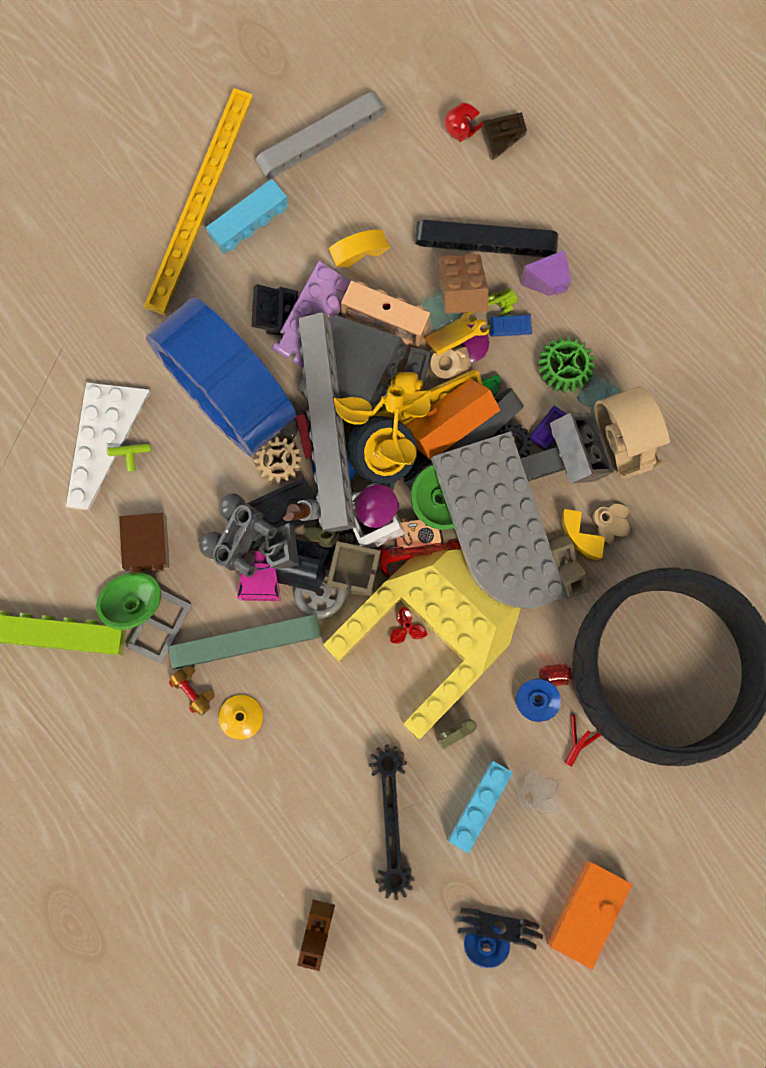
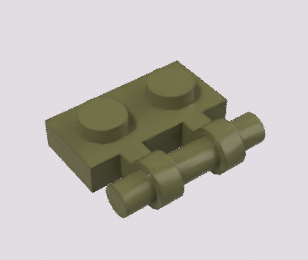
(451, 736)

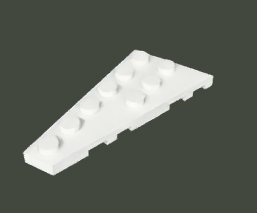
(104, 424)

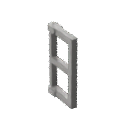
(173, 632)

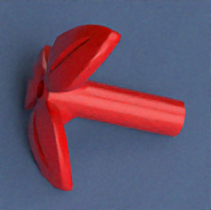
(385, 559)
(404, 618)

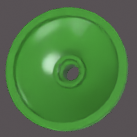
(423, 500)
(128, 601)

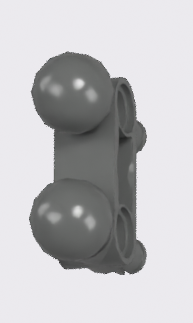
(237, 535)

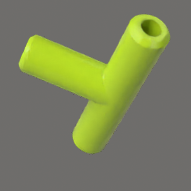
(129, 452)

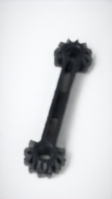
(391, 825)

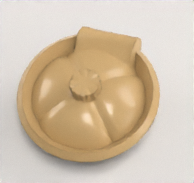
(448, 364)

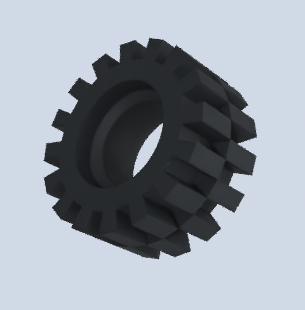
(521, 435)

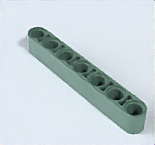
(244, 642)

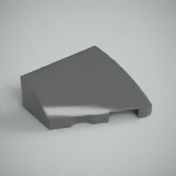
(281, 549)

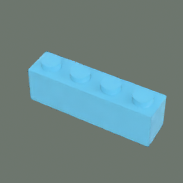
(247, 216)
(479, 806)

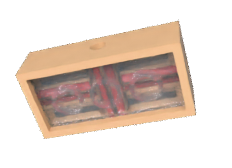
(385, 313)

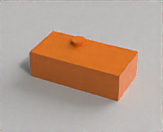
(453, 418)
(589, 914)

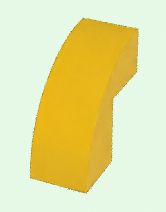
(355, 247)
(585, 544)

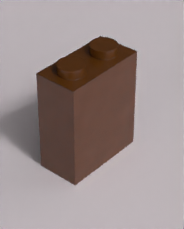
(144, 542)

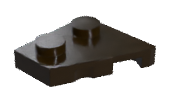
(503, 133)

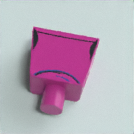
(262, 585)

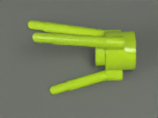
(504, 299)

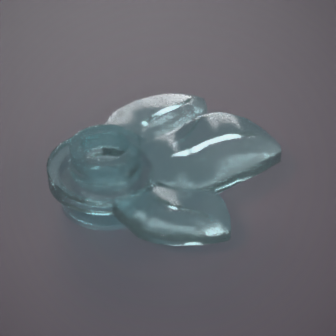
(437, 314)
(597, 388)

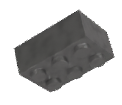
(581, 447)

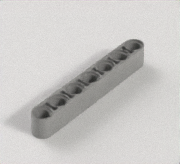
(320, 135)

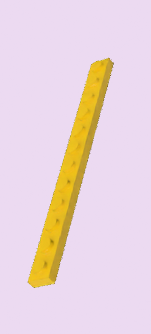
(198, 202)

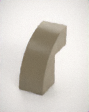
(570, 571)

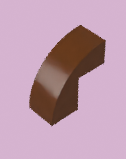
(316, 935)

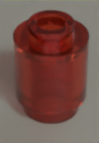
(556, 674)

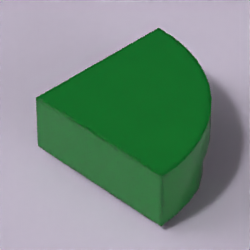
(492, 383)

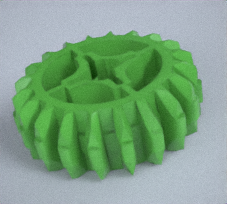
(554, 352)

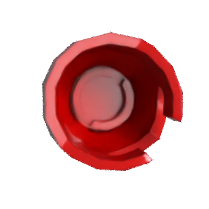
(458, 124)

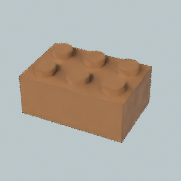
(463, 283)

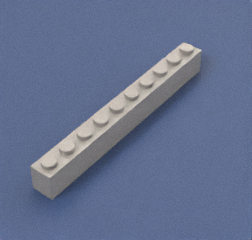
(326, 424)

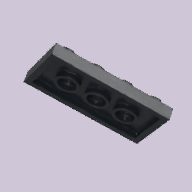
(275, 504)

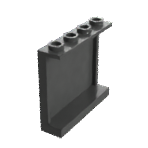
(363, 359)

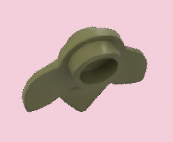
(325, 538)

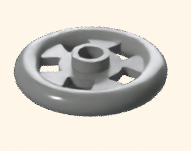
(333, 606)

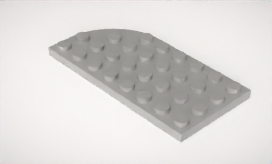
(499, 523)

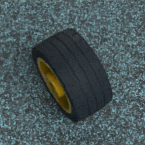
(365, 454)

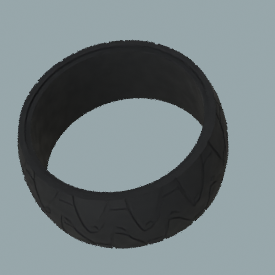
(750, 637)

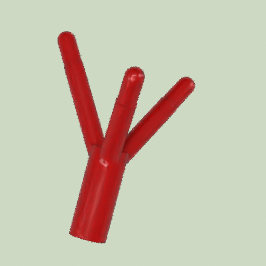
(574, 752)

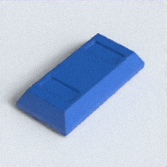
(510, 325)

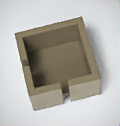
(353, 569)

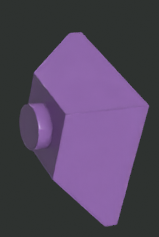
(548, 275)

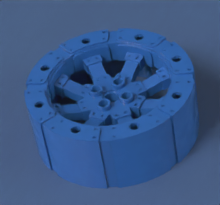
(222, 375)

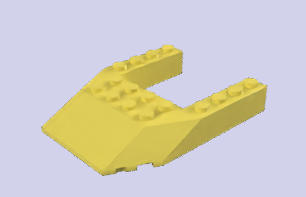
(454, 608)

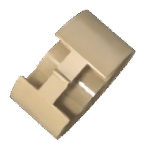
(632, 431)

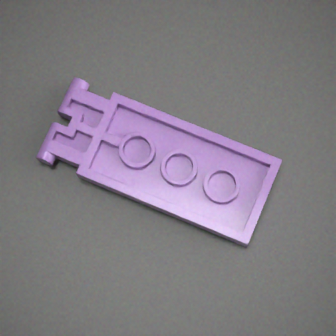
(320, 294)

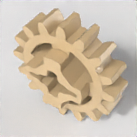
(272, 467)

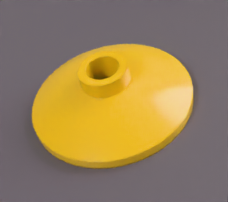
(252, 717)

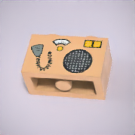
(417, 534)

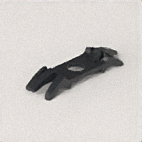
(485, 927)

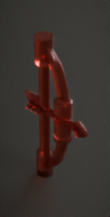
(424, 550)

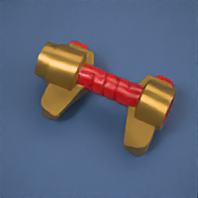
(198, 703)

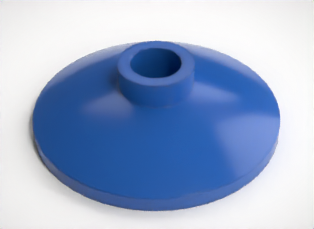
(534, 709)
(486, 959)

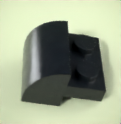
(272, 307)
(311, 567)

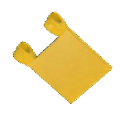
(455, 333)

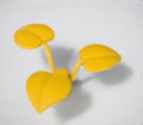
(358, 410)

